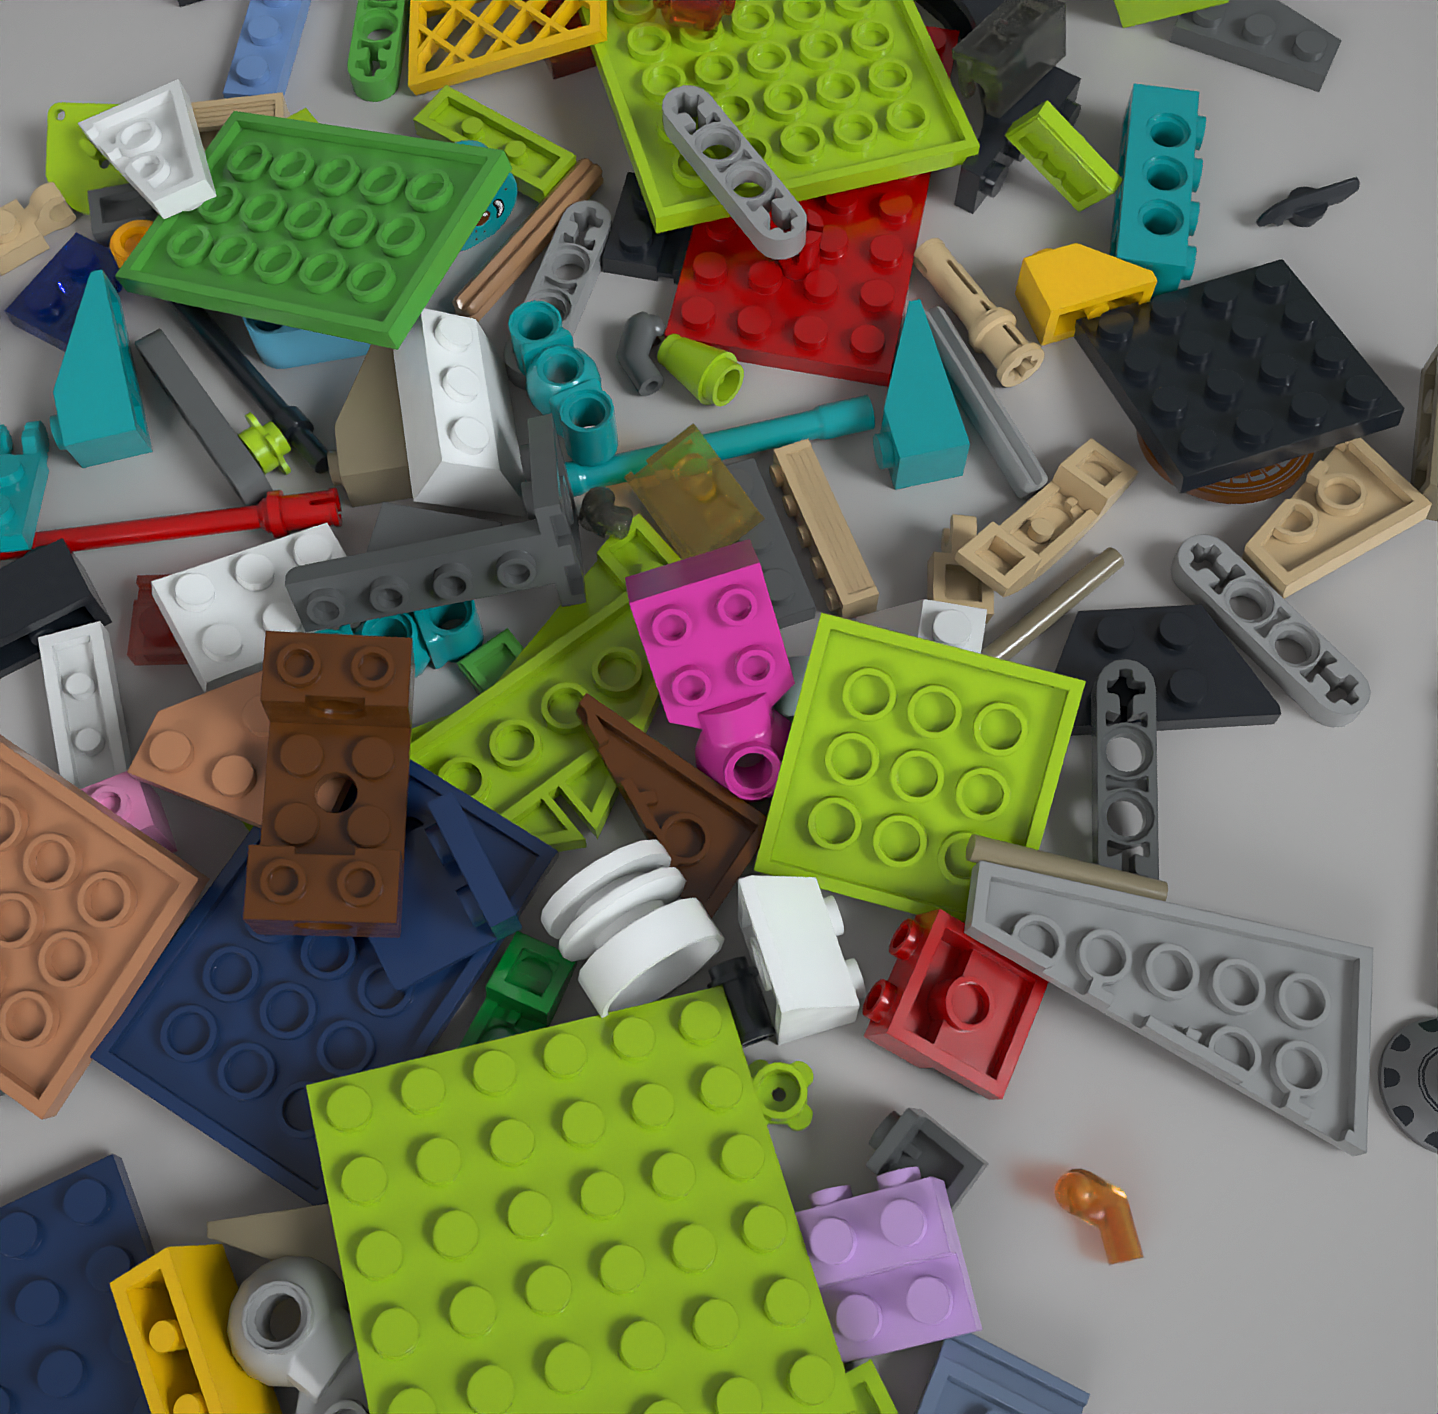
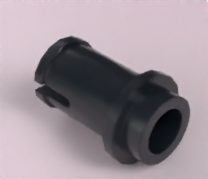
(743, 999)

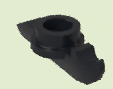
(1308, 205)

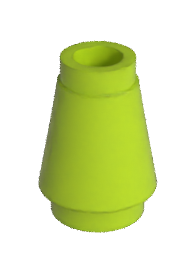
(702, 369)

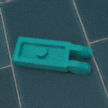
(22, 485)

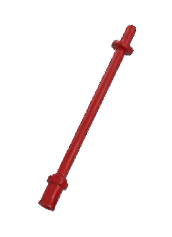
(274, 514)

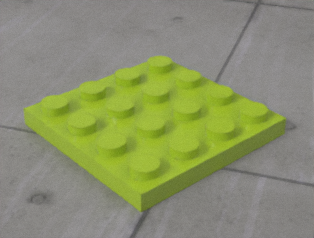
(908, 756)

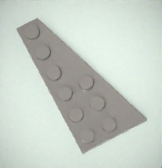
(1231, 995)

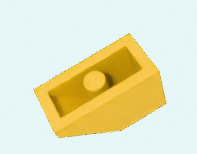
(1074, 284)

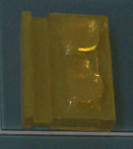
(694, 496)

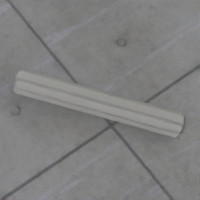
(985, 408)

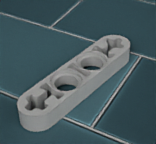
(727, 173)
(565, 249)
(1276, 622)

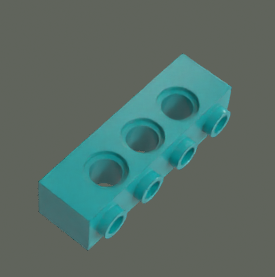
(1158, 174)

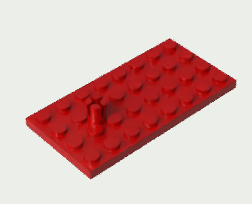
(830, 305)

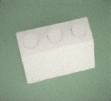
(458, 417)

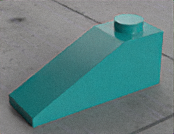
(97, 384)
(921, 424)

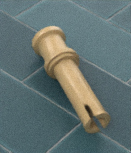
(989, 327)

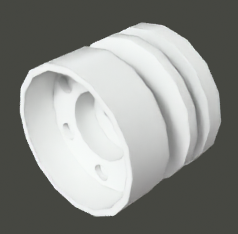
(631, 927)

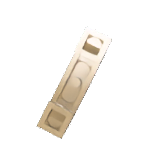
(1049, 523)

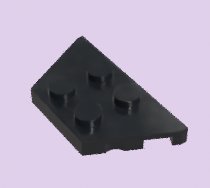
(1193, 665)

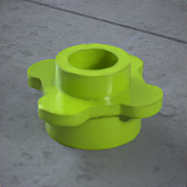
(265, 445)
(794, 1081)

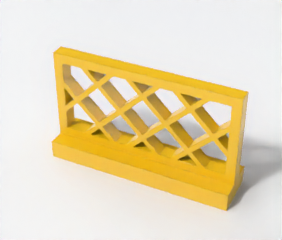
(505, 51)

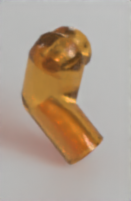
(1103, 1207)

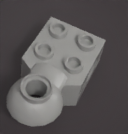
(322, 1352)

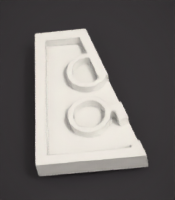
(156, 148)

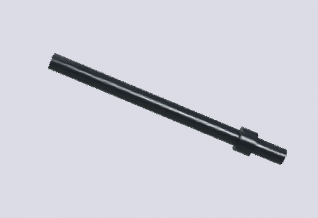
(288, 419)

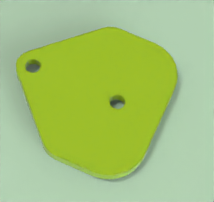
(73, 159)

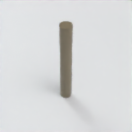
(1055, 605)
(1063, 867)

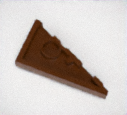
(689, 813)

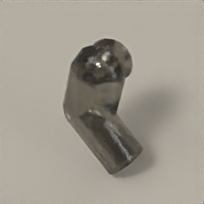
(603, 517)

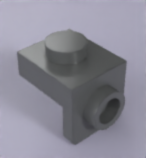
(922, 1142)

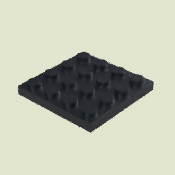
(1236, 375)

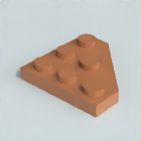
(217, 753)

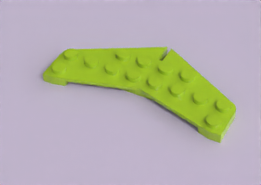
(522, 736)

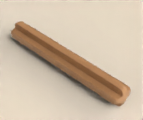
(526, 241)

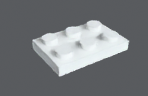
(231, 602)

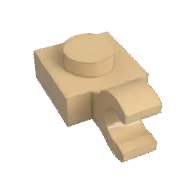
(24, 229)
(948, 579)

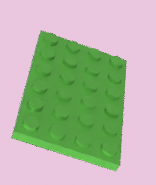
(320, 227)

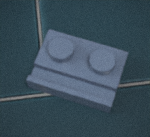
(985, 1379)

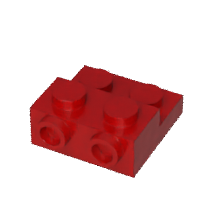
(953, 1004)

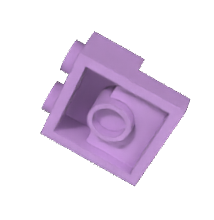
(889, 1265)

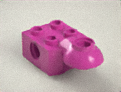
(718, 661)

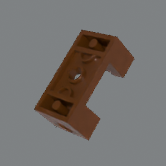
(333, 713)

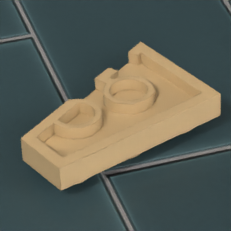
(1333, 518)

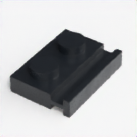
(634, 245)

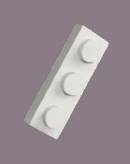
(84, 704)

